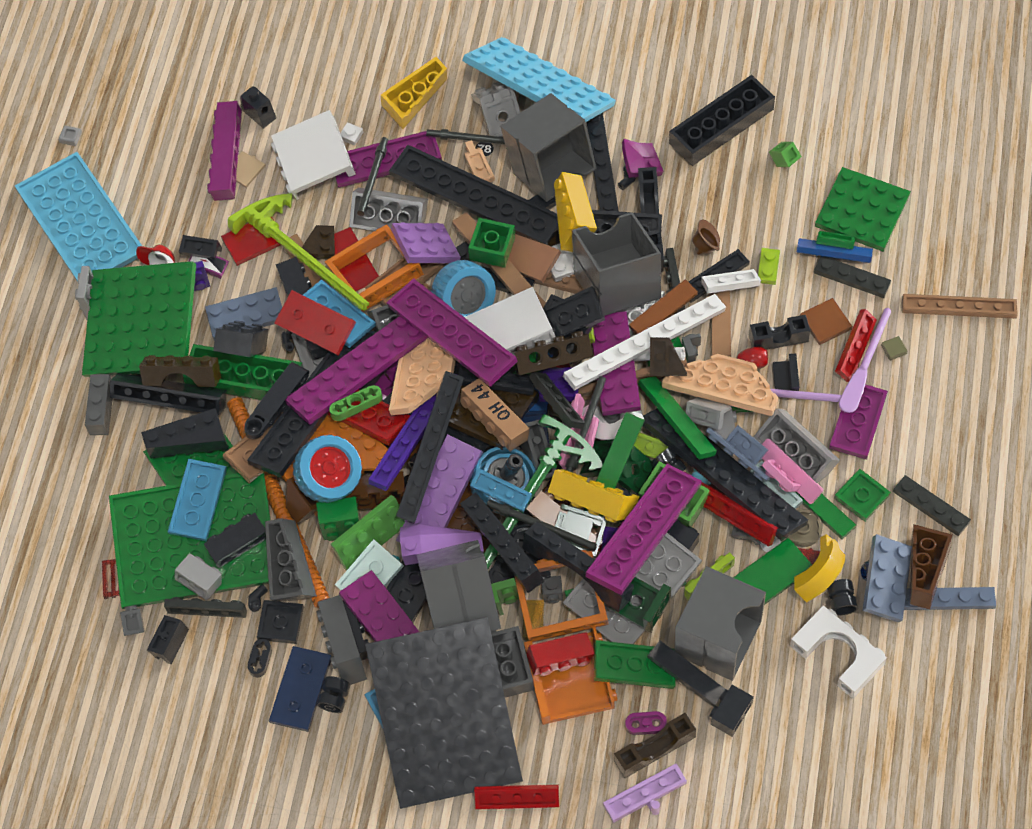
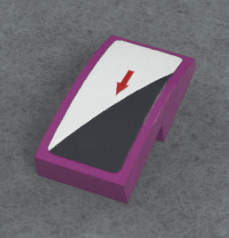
(213, 267)

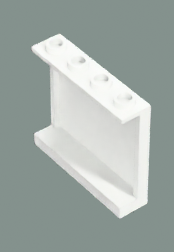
(311, 152)
(514, 321)

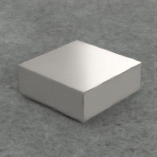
(70, 135)

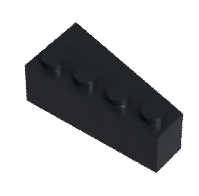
(187, 435)

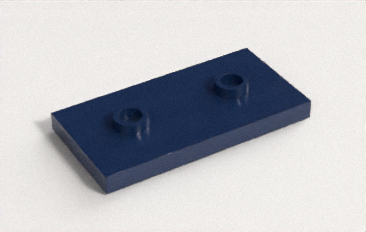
(300, 689)

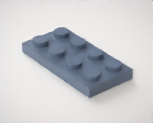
(254, 308)
(887, 578)

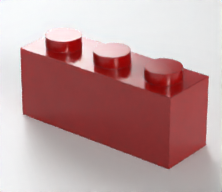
(560, 654)

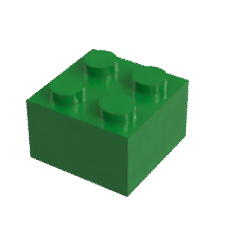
(492, 242)
(337, 517)

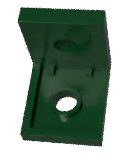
(629, 481)
(652, 605)

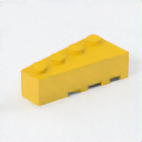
(414, 91)
(572, 208)
(591, 495)

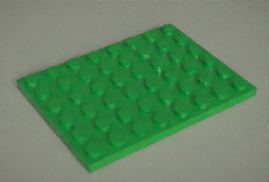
(150, 555)

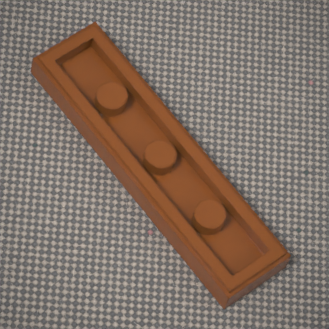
(664, 307)

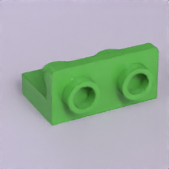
(505, 592)

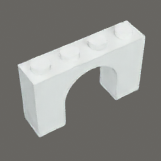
(827, 626)

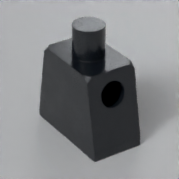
(253, 103)

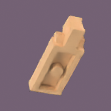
(478, 163)

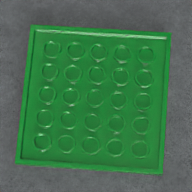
(138, 315)

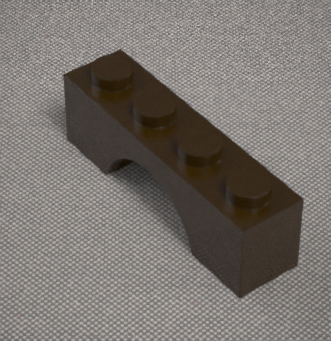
(202, 370)
(639, 755)

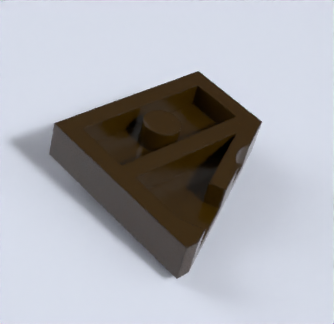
(321, 242)
(664, 358)

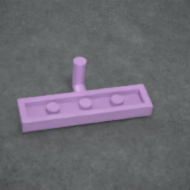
(645, 793)

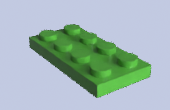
(377, 525)

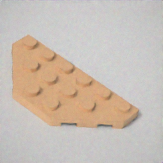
(419, 377)
(726, 382)

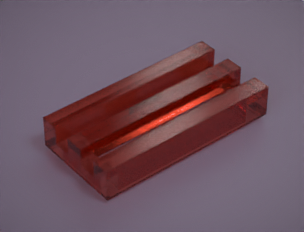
(113, 593)

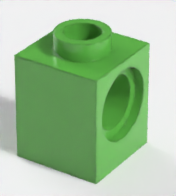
(785, 154)

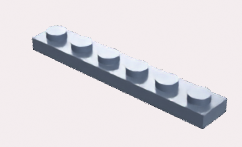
(958, 599)

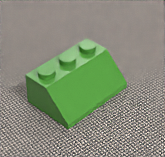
(692, 509)

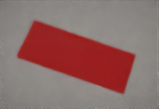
(359, 272)

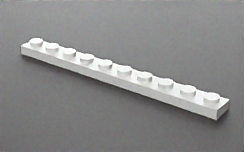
(640, 343)

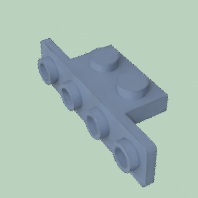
(744, 447)

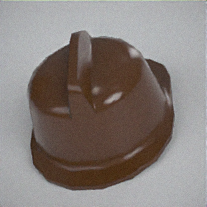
(706, 238)

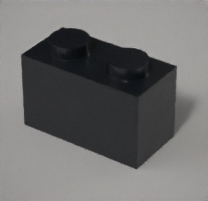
(731, 710)

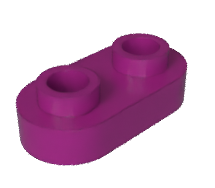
(645, 720)

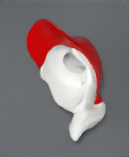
(157, 255)

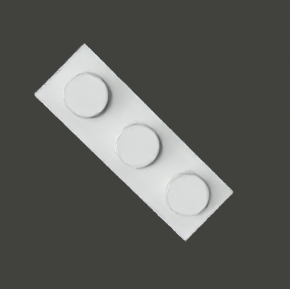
(730, 281)

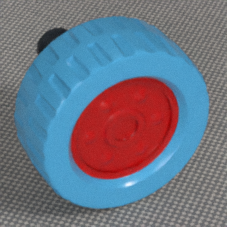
(327, 468)

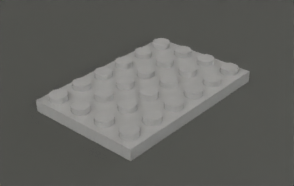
(667, 564)

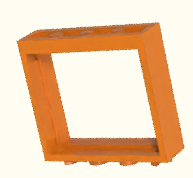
(387, 285)
(564, 627)

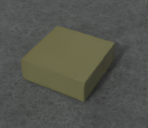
(894, 348)

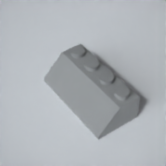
(386, 209)
(798, 444)

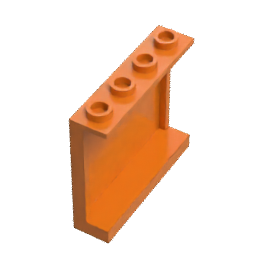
(572, 691)

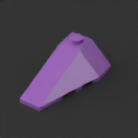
(426, 538)

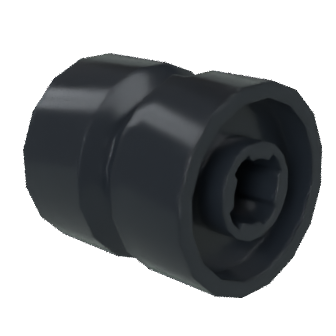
(669, 456)
(842, 597)
(333, 696)

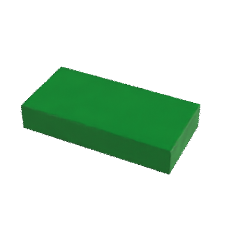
(835, 239)

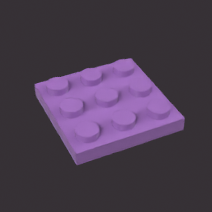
(425, 242)

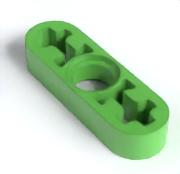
(342, 404)

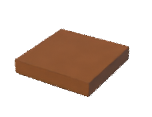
(827, 321)

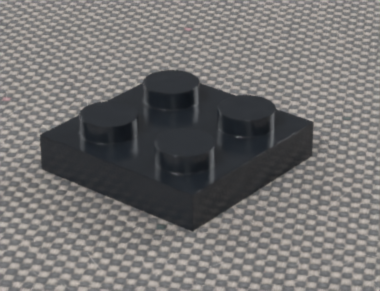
(280, 621)

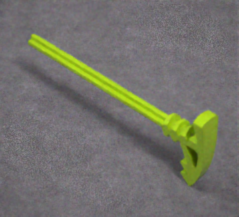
(260, 215)

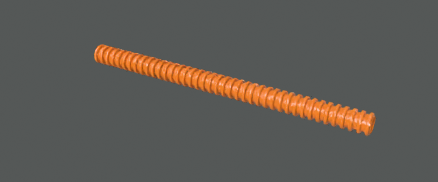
(278, 499)

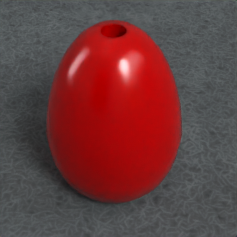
(755, 355)

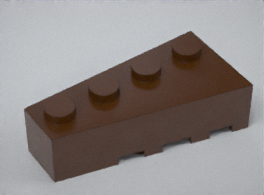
(370, 496)
(928, 561)

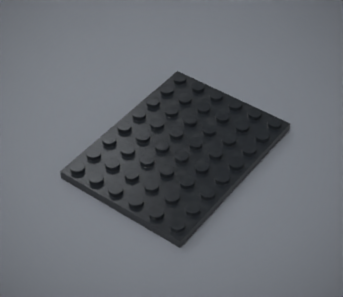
(443, 712)

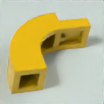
(823, 572)

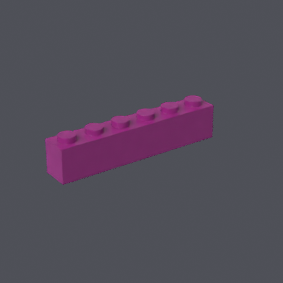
(225, 150)

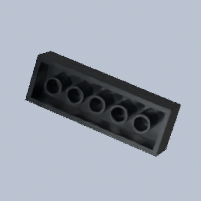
(721, 120)

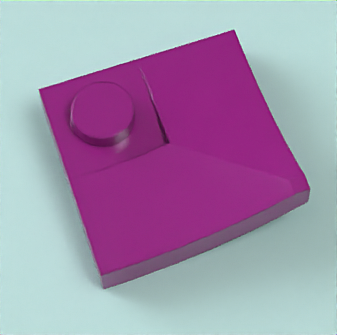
(640, 155)

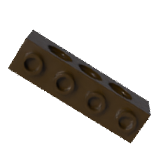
(581, 351)

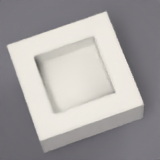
(351, 133)

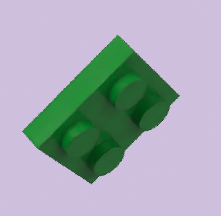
(862, 495)

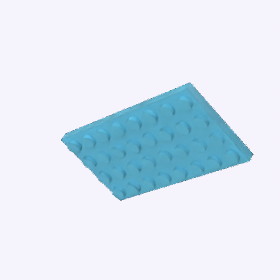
(537, 77)
(79, 216)

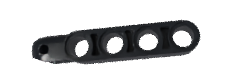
(274, 401)

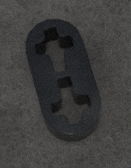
(255, 656)

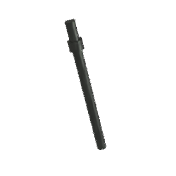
(444, 134)
(380, 153)
(572, 463)
(506, 510)

